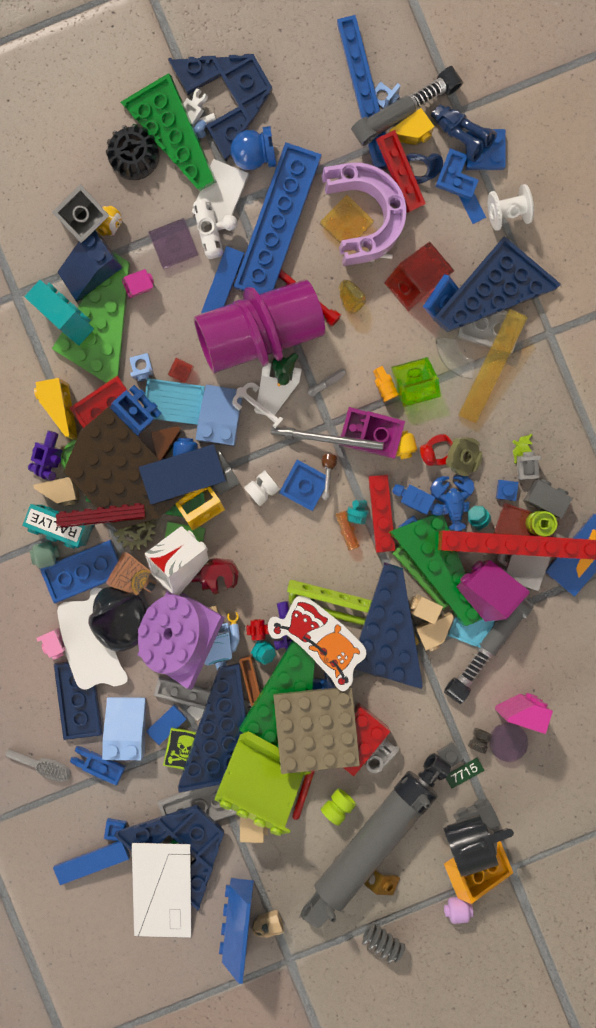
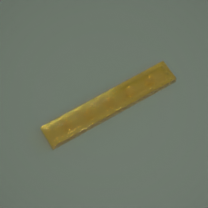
(492, 365)

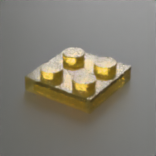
(346, 220)

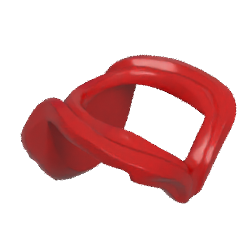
(428, 454)

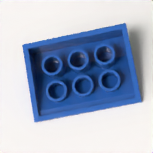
(236, 926)

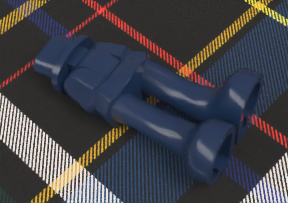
(453, 122)

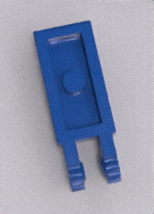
(94, 765)

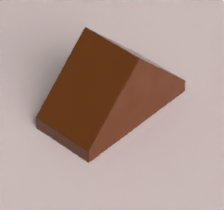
(164, 440)

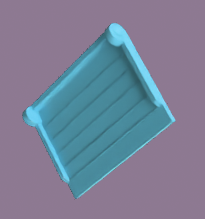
(175, 400)
(471, 634)

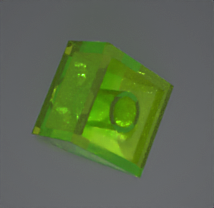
(416, 381)

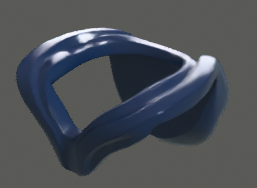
(433, 162)

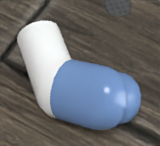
(201, 125)

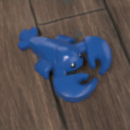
(453, 499)

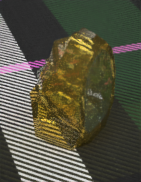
(351, 296)

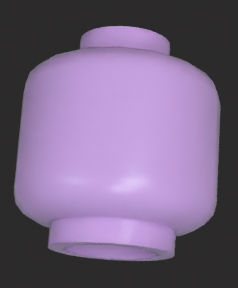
(458, 910)

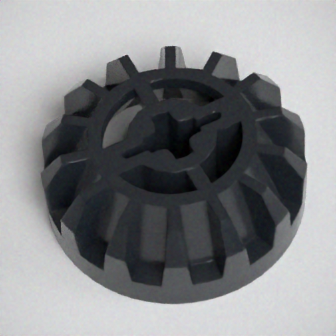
(141, 161)

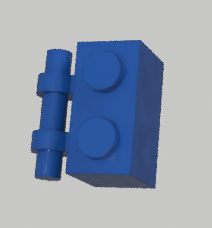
(132, 412)

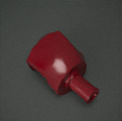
(213, 569)

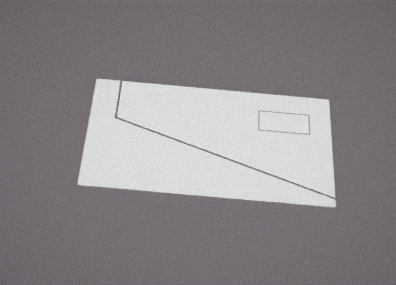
(161, 890)

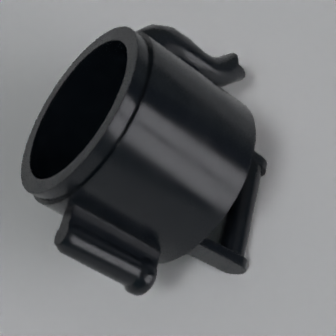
(474, 844)

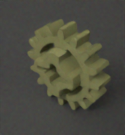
(127, 532)

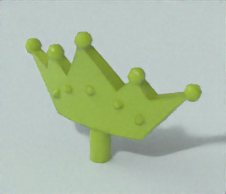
(521, 446)

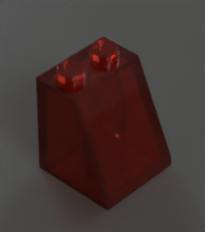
(418, 275)

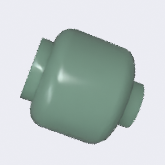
(44, 554)

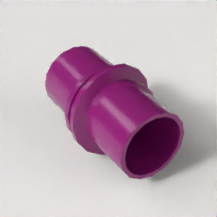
(260, 325)

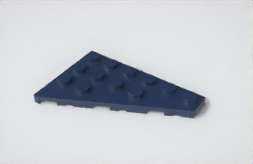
(498, 283)
(390, 632)
(216, 732)

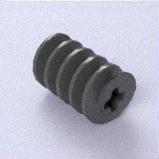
(383, 942)

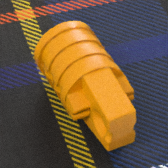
(385, 384)

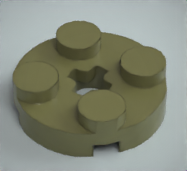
(455, 459)

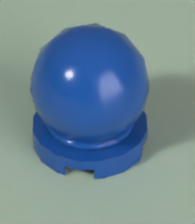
(253, 149)

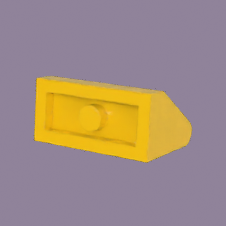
(204, 512)

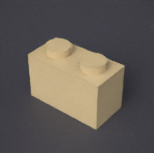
(425, 608)

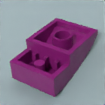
(373, 427)

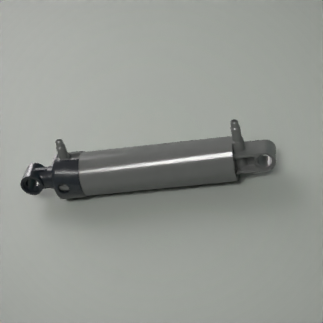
(374, 841)

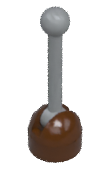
(328, 462)

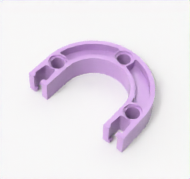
(385, 191)

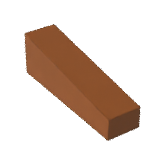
(250, 678)

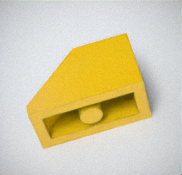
(414, 128)

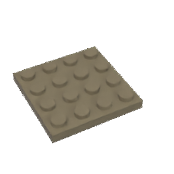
(316, 730)

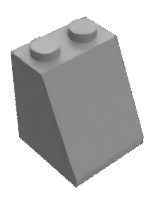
(80, 213)

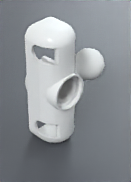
(207, 217)

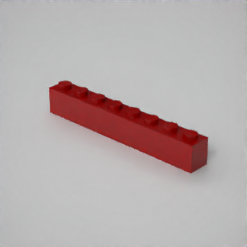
(517, 545)

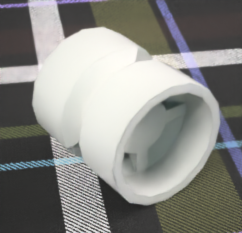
(262, 488)

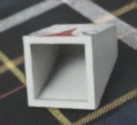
(177, 560)

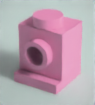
(52, 644)

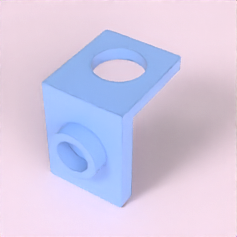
(393, 95)
(141, 375)

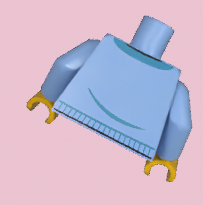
(224, 644)

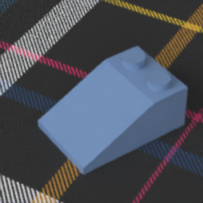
(218, 417)

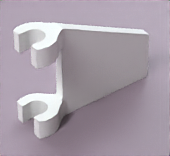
(273, 395)

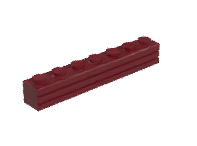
(101, 515)

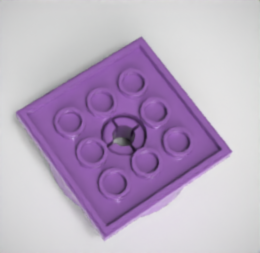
(178, 637)

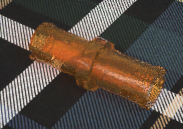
(347, 530)

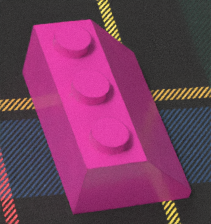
(526, 712)

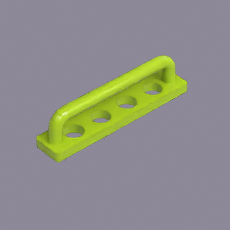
(330, 596)

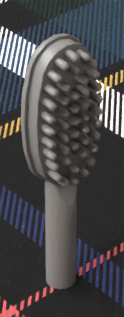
(46, 767)

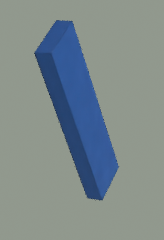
(223, 279)
(91, 862)

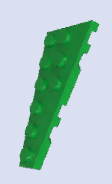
(165, 117)

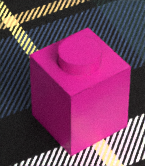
(138, 283)

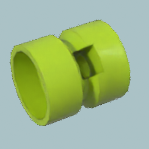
(541, 523)
(340, 804)

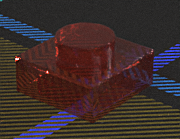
(180, 370)

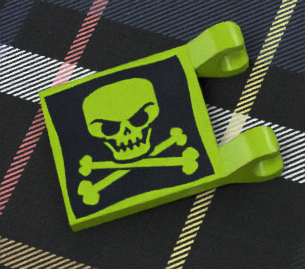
(178, 747)

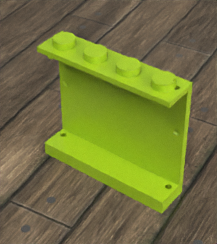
(256, 786)

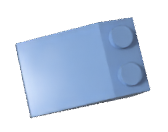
(124, 728)

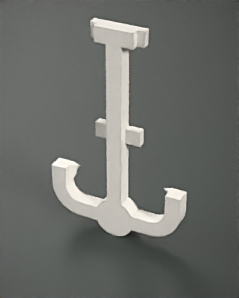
(241, 393)

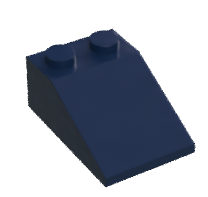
(88, 266)

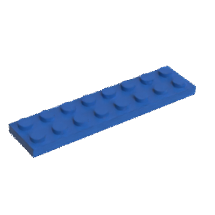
(278, 219)

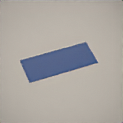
(473, 209)

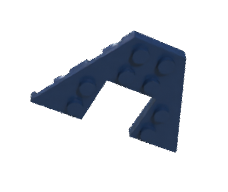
(244, 81)
(186, 827)

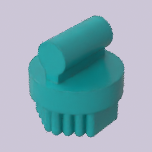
(357, 513)
(479, 517)
(263, 652)

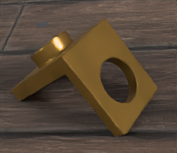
(383, 884)

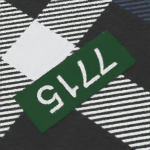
(464, 773)

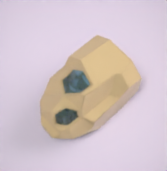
(268, 924)

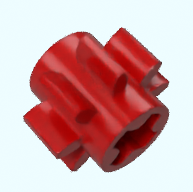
(257, 629)

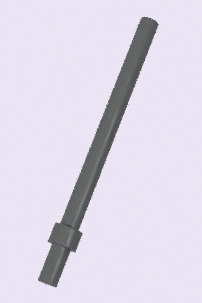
(291, 433)

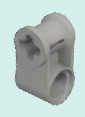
(382, 755)

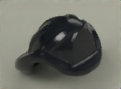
(116, 618)

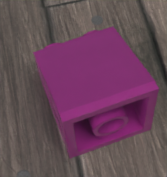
(492, 591)

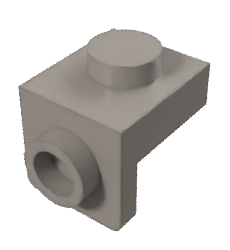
(528, 465)

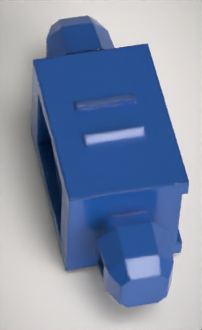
(417, 499)

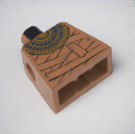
(130, 575)

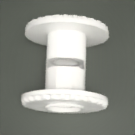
(510, 207)

